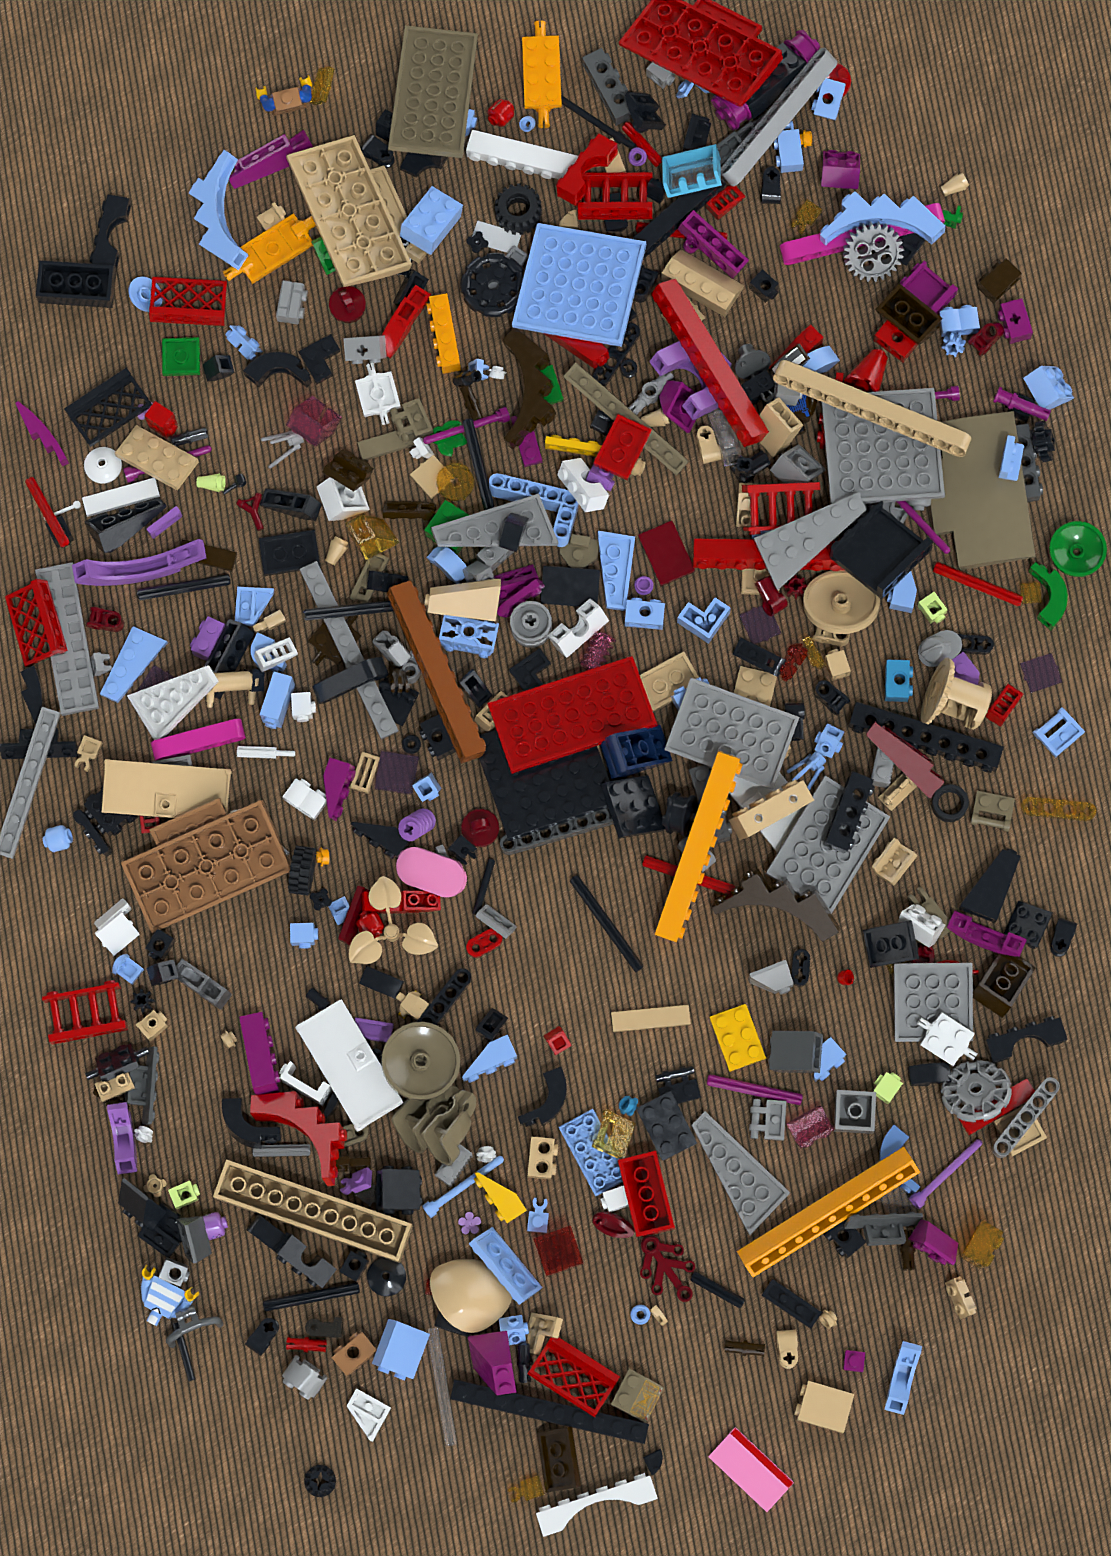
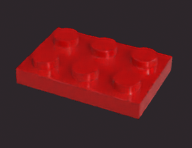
(622, 447)

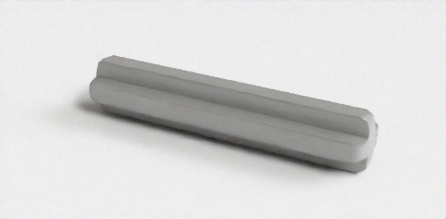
(282, 1150)

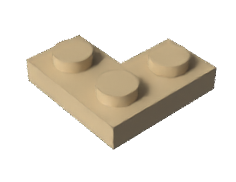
(539, 1327)

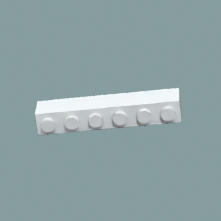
(518, 155)

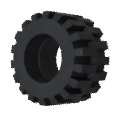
(518, 195)

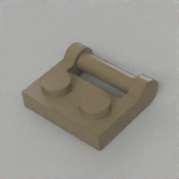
(994, 805)

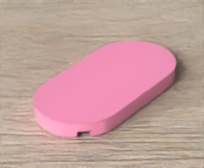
(431, 872)

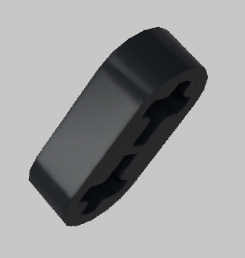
(805, 968)

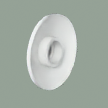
(104, 473)

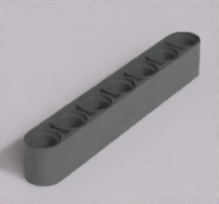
(557, 835)

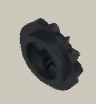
(327, 1474)

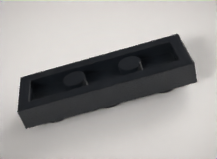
(791, 1304)

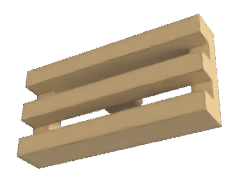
(360, 788)

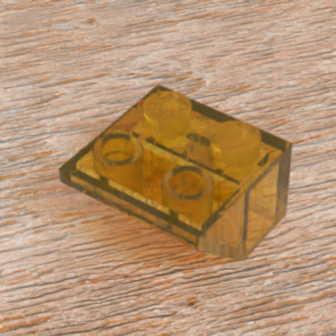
(370, 535)

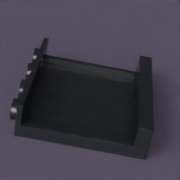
(879, 550)

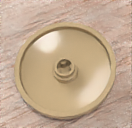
(840, 603)

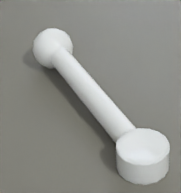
(76, 505)

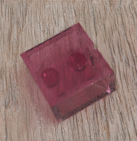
(305, 421)

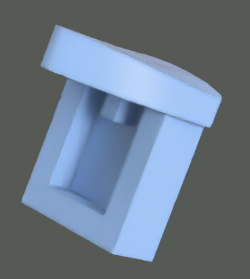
(127, 968)

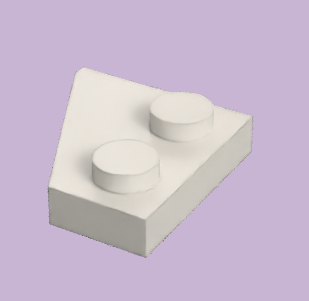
(368, 1413)

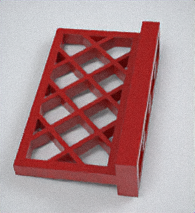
(187, 314)
(47, 617)
(581, 1365)

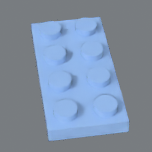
(505, 1265)

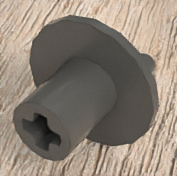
(751, 362)

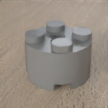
(304, 1377)

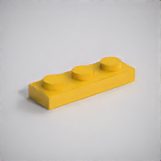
(572, 445)

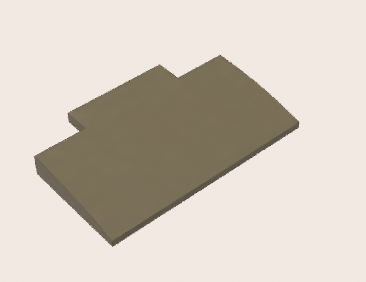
(980, 509)

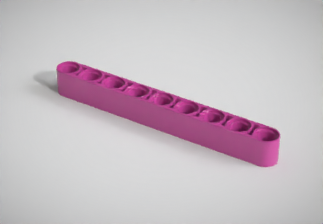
(811, 246)

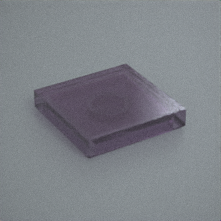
(396, 772)

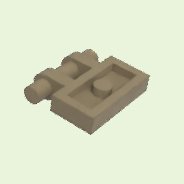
(417, 419)

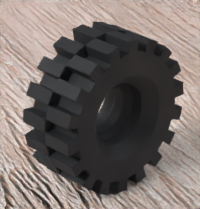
(302, 870)

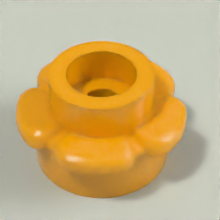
(806, 138)
(322, 857)

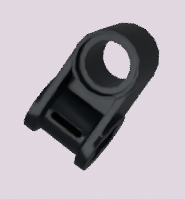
(375, 150)
(771, 188)
(646, 281)
(832, 697)
(1063, 934)
(260, 1338)

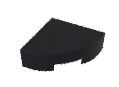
(654, 1461)

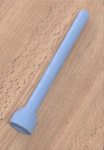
(432, 1207)

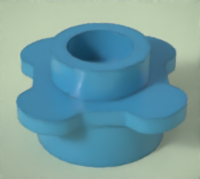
(628, 1105)

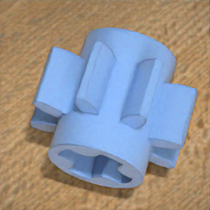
(953, 349)

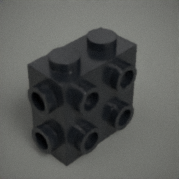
(108, 822)
(398, 1190)

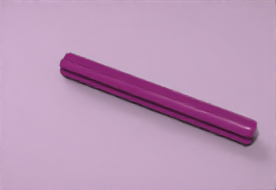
(754, 1089)

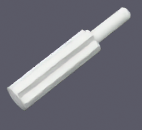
(262, 752)

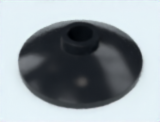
(393, 1284)

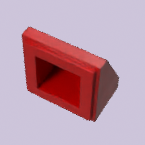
(557, 1040)

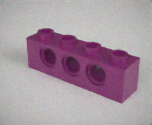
(713, 244)

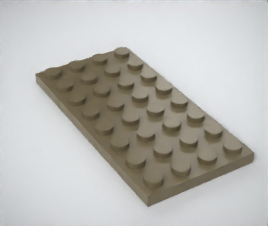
(433, 92)

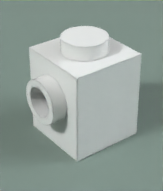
(302, 706)

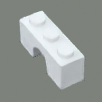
(588, 495)
(590, 621)

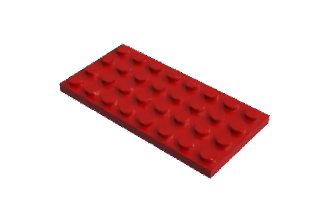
(571, 714)

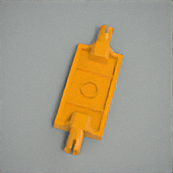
(541, 73)
(274, 248)

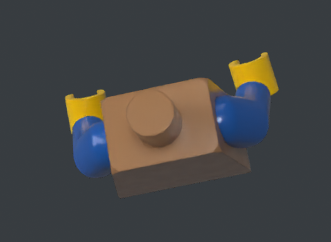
(286, 100)

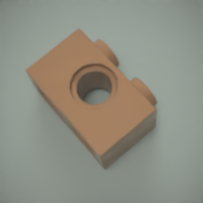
(366, 1351)

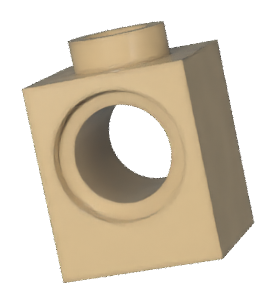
(837, 664)

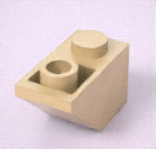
(743, 508)

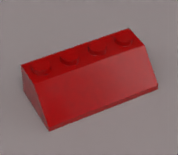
(646, 1194)

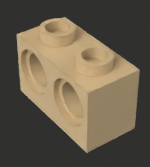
(536, 1158)

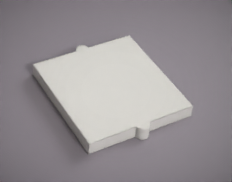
(117, 933)

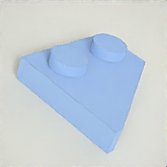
(251, 604)

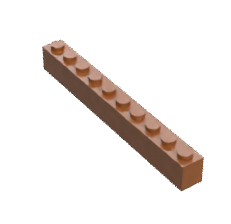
(436, 672)

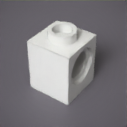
(614, 1199)

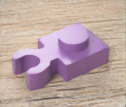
(360, 1181)

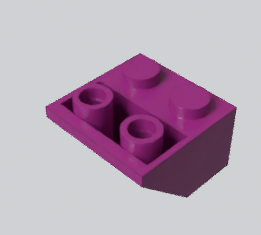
(840, 169)
(934, 1242)

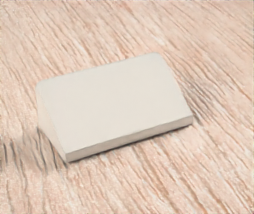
(121, 906)

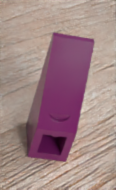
(336, 782)

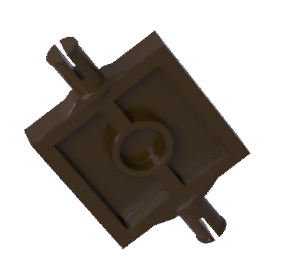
(325, 645)

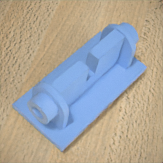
(238, 336)

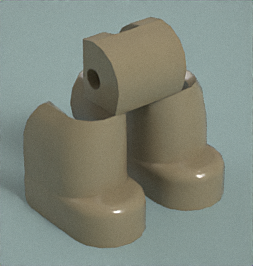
(436, 1123)

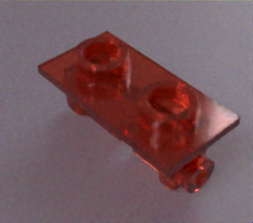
(794, 654)

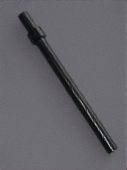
(618, 136)

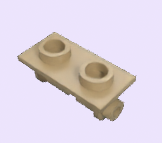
(897, 792)
(956, 1289)

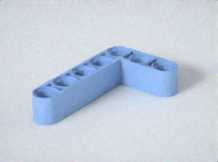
(527, 487)

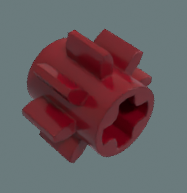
(795, 581)

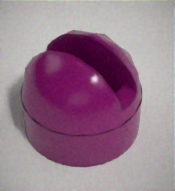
(686, 246)

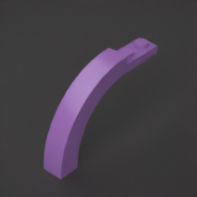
(140, 570)

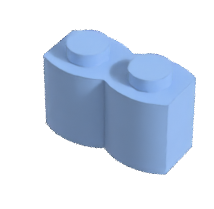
(959, 321)

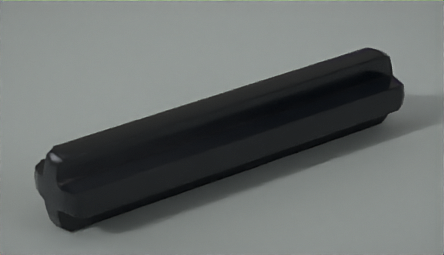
(717, 1289)

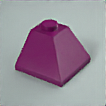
(671, 399)

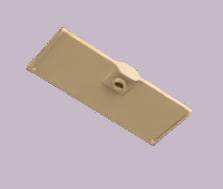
(161, 788)

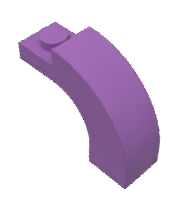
(124, 1139)

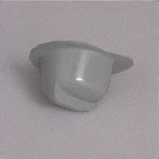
(938, 647)

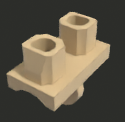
(114, 1087)

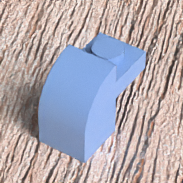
(448, 562)
(261, 641)

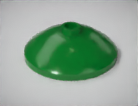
(1080, 537)

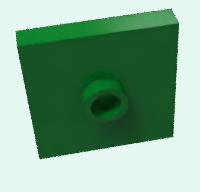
(180, 356)

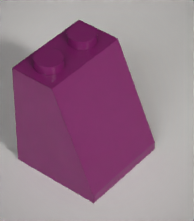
(493, 1361)

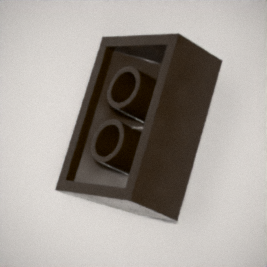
(909, 314)

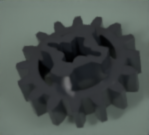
(1043, 441)

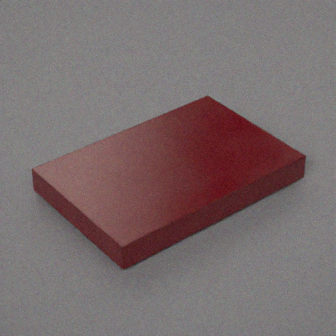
(666, 553)

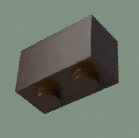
(999, 280)

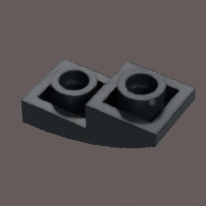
(381, 982)
(929, 1074)

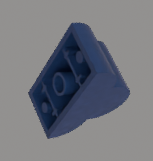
(635, 751)

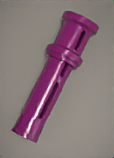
(1013, 401)

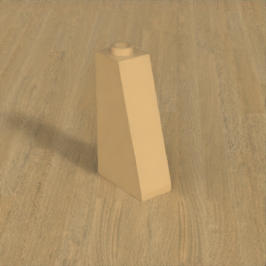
(466, 600)

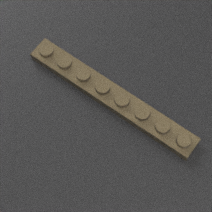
(613, 406)

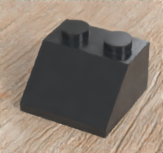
(139, 1205)

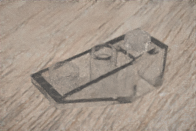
(725, 438)

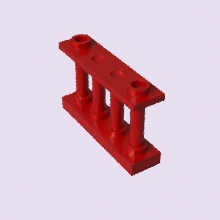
(616, 210)
(771, 491)
(97, 1028)

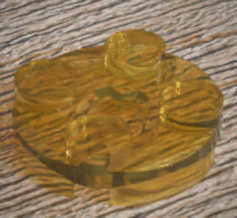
(464, 476)

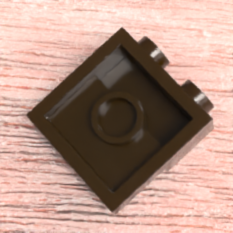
(348, 470)

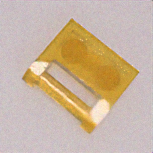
(619, 1136)

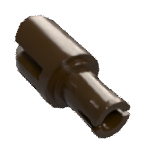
(397, 678)

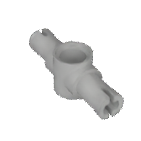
(645, 400)

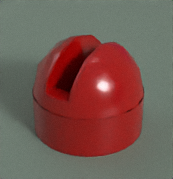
(845, 977)

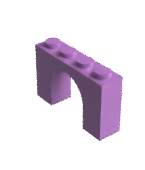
(674, 358)

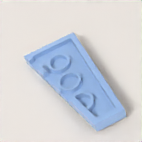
(616, 563)
(132, 661)

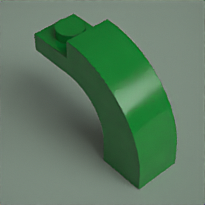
(1057, 594)

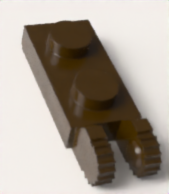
(409, 510)

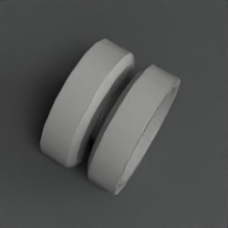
(528, 613)

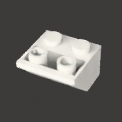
(926, 927)

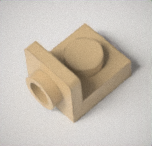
(271, 216)

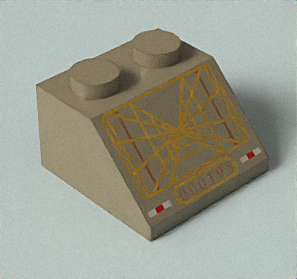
(637, 1396)

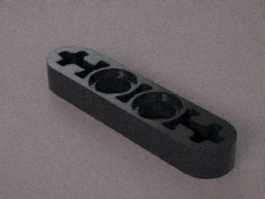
(617, 355)

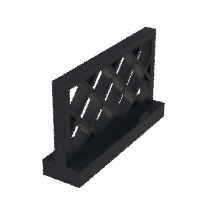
(97, 396)

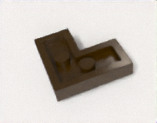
(346, 1163)

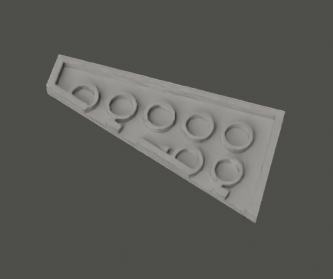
(486, 527)
(798, 542)
(745, 1180)

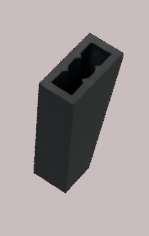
(991, 890)

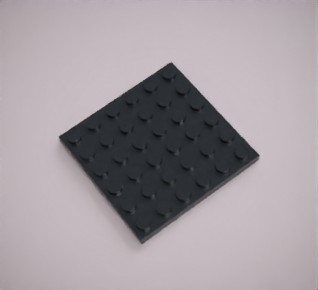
(545, 792)

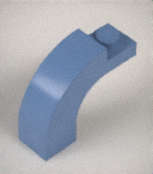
(891, 1143)

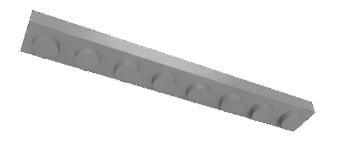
(28, 781)

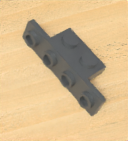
(144, 1083)
(883, 1228)

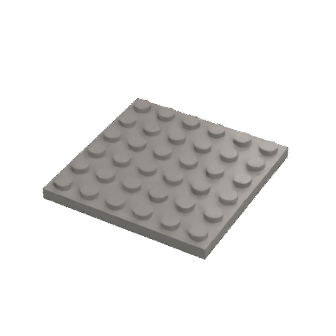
(879, 460)

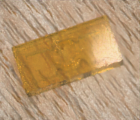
(322, 85)

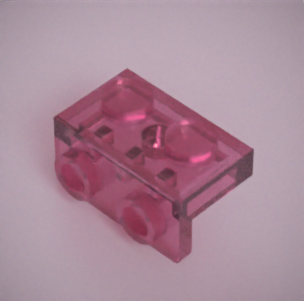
(810, 1127)

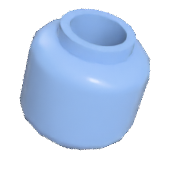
(57, 838)

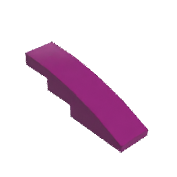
(39, 430)

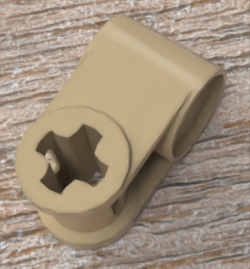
(708, 448)
(830, 638)
(787, 1344)

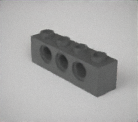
(596, 61)
(1032, 471)

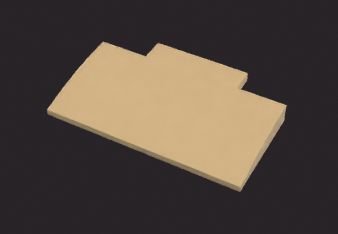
(352, 210)

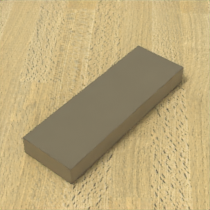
(383, 445)

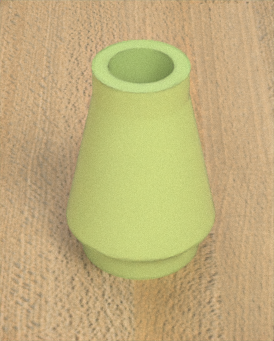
(212, 482)

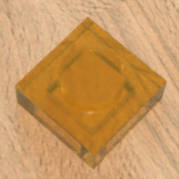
(1031, 593)

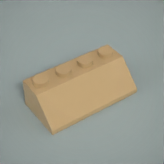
(702, 282)

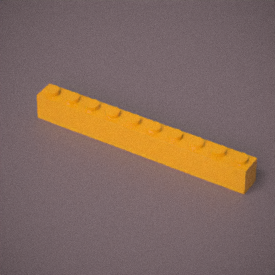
(697, 846)
(828, 1212)

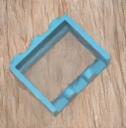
(691, 171)

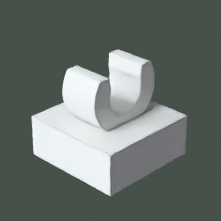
(421, 449)

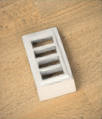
(278, 659)

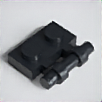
(683, 1091)

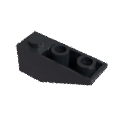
(383, 837)

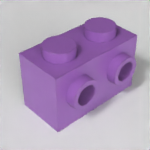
(205, 641)

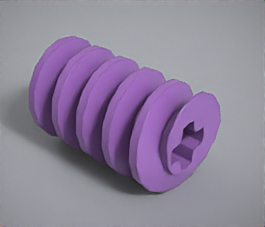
(416, 824)

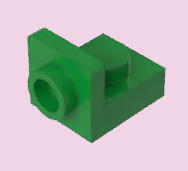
(950, 219)

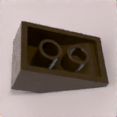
(1003, 983)

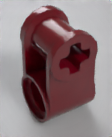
(984, 340)
(101, 619)

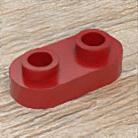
(484, 943)

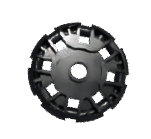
(485, 277)

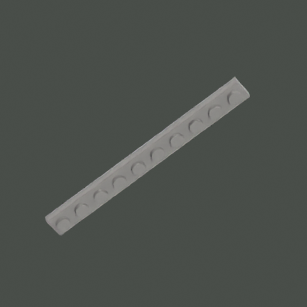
(348, 650)

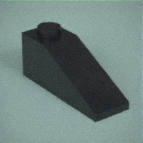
(291, 504)

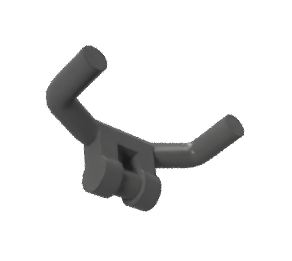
(188, 1327)

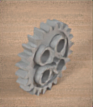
(878, 266)

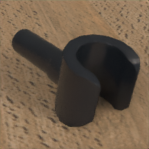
(240, 481)

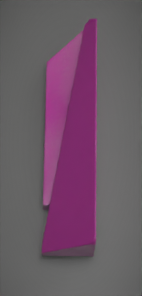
(268, 159)

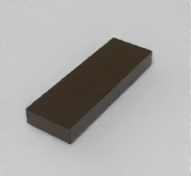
(217, 557)

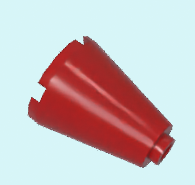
(869, 372)

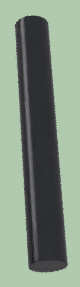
(484, 885)
(185, 1355)

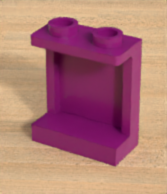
(929, 287)

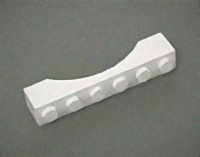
(637, 1492)

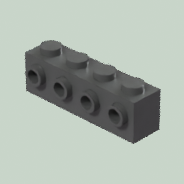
(699, 778)

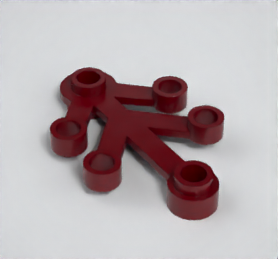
(665, 1265)

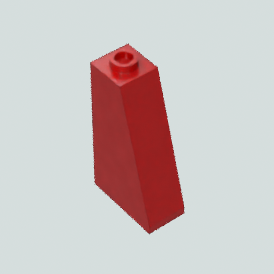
(590, 352)

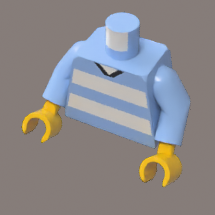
(163, 1297)

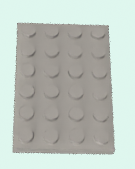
(730, 723)
(816, 866)

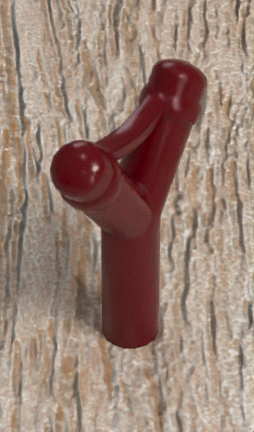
(253, 510)

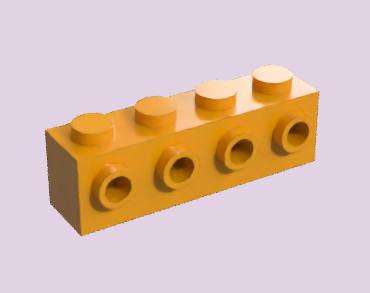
(444, 331)

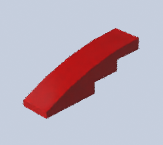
(1020, 1094)

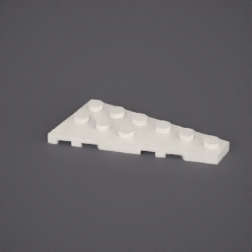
(169, 702)

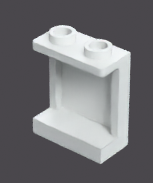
(319, 1096)

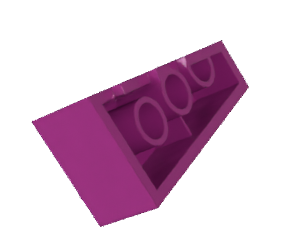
(259, 1053)

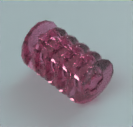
(597, 651)

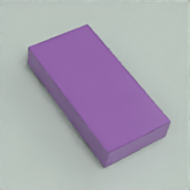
(164, 522)
(375, 1030)

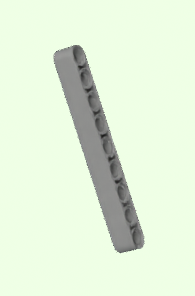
(778, 116)

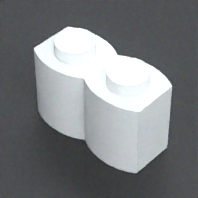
(305, 799)

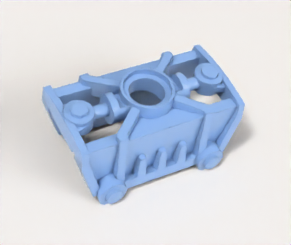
(468, 643)

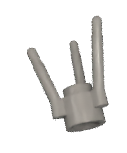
(291, 438)

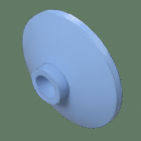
(140, 293)

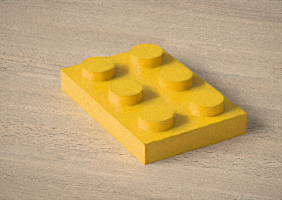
(737, 1038)

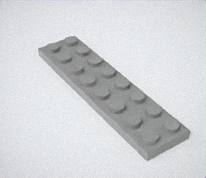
(72, 668)

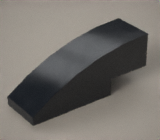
(34, 694)

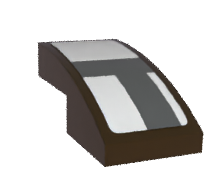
(796, 355)

